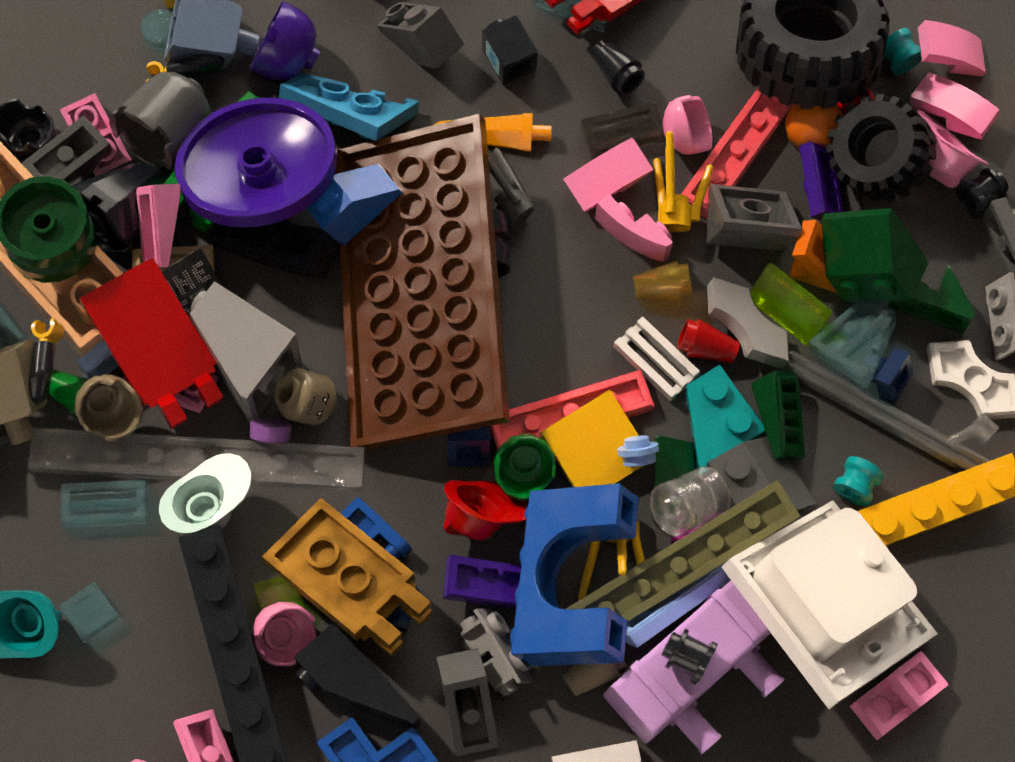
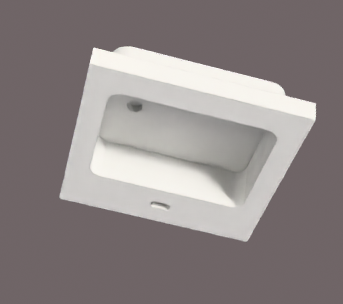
(832, 599)

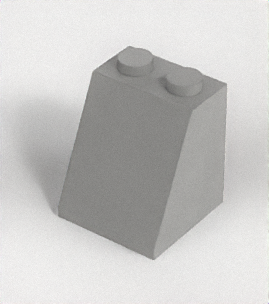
(246, 345)

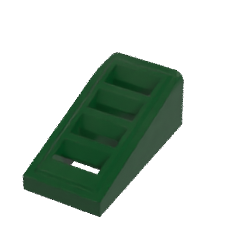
(781, 413)

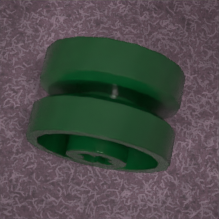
(46, 229)

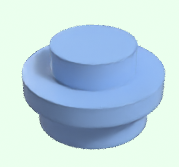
(638, 451)

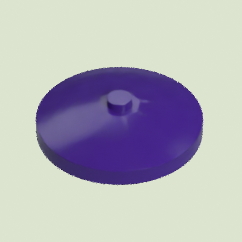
(256, 162)

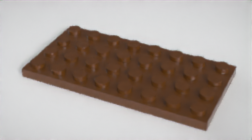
(424, 292)

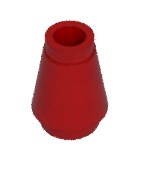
(706, 342)

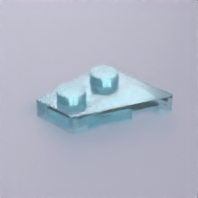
(856, 340)

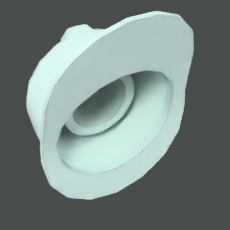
(206, 495)

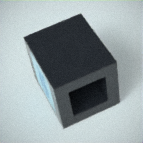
(509, 49)

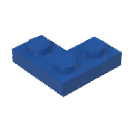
(350, 744)

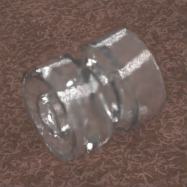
(689, 501)

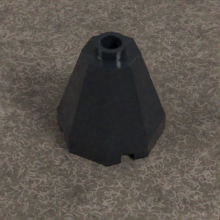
(114, 207)

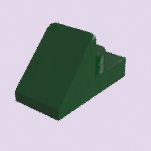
(944, 306)

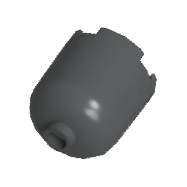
(160, 117)

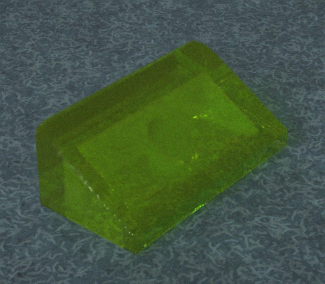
(790, 304)

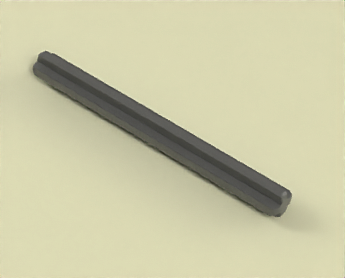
(881, 413)

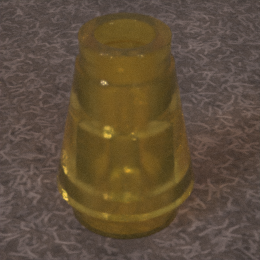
(664, 282)

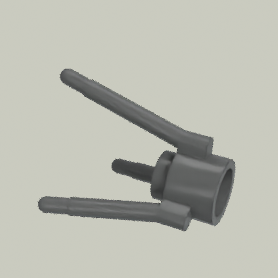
(512, 197)

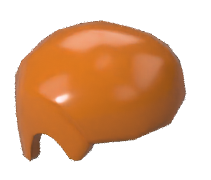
(811, 124)

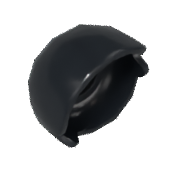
(24, 128)

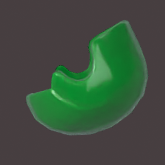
(524, 465)

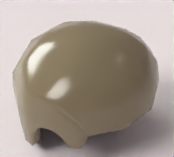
(108, 407)

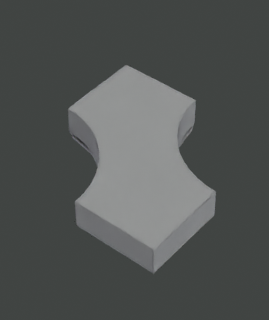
(757, 335)

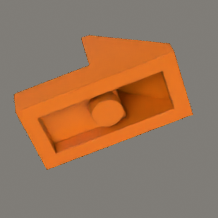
(809, 257)

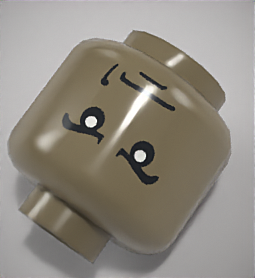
(305, 396)

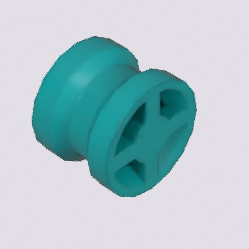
(902, 52)
(858, 481)

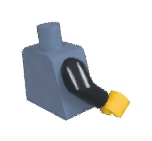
(203, 37)

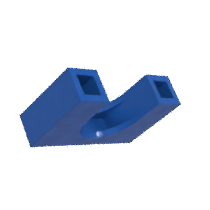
(556, 527)

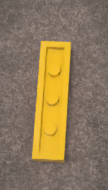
(943, 500)

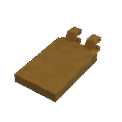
(347, 576)

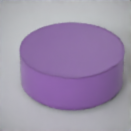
(270, 430)

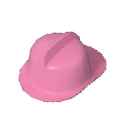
(952, 156)

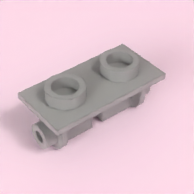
(1001, 307)
(490, 636)

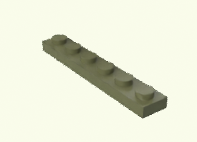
(695, 554)

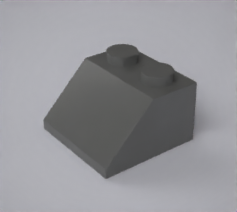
(752, 467)

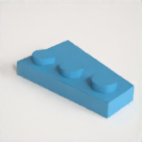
(360, 112)

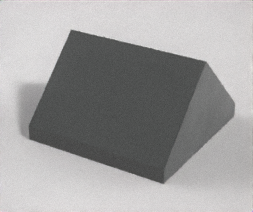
(751, 218)

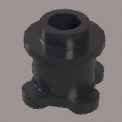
(979, 192)
(688, 654)

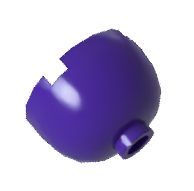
(286, 45)

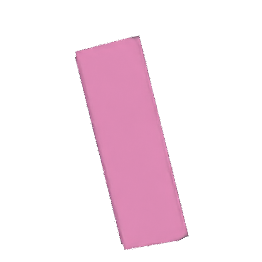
(203, 738)

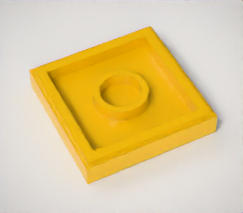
(588, 442)

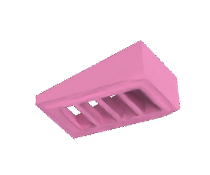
(157, 220)

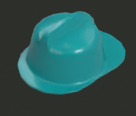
(27, 624)

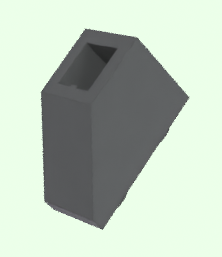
(421, 33)

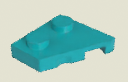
(719, 416)

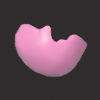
(689, 123)
(282, 632)

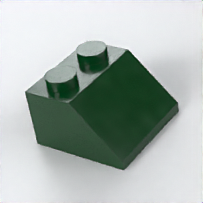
(871, 256)

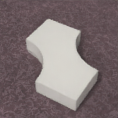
(958, 367)

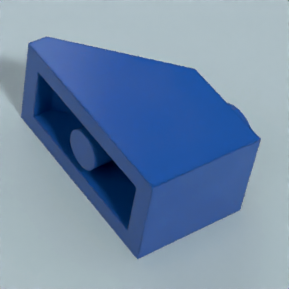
(353, 201)

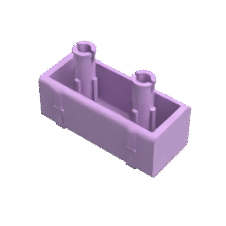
(655, 696)

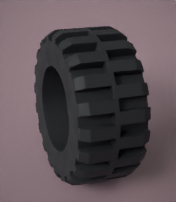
(806, 69)

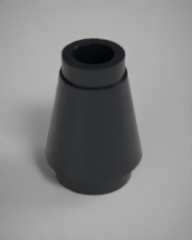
(618, 67)

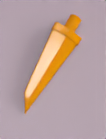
(514, 132)

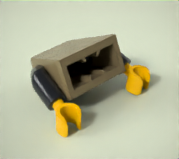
(27, 379)

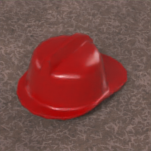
(479, 509)

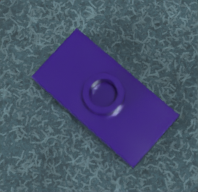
(820, 181)
(481, 581)

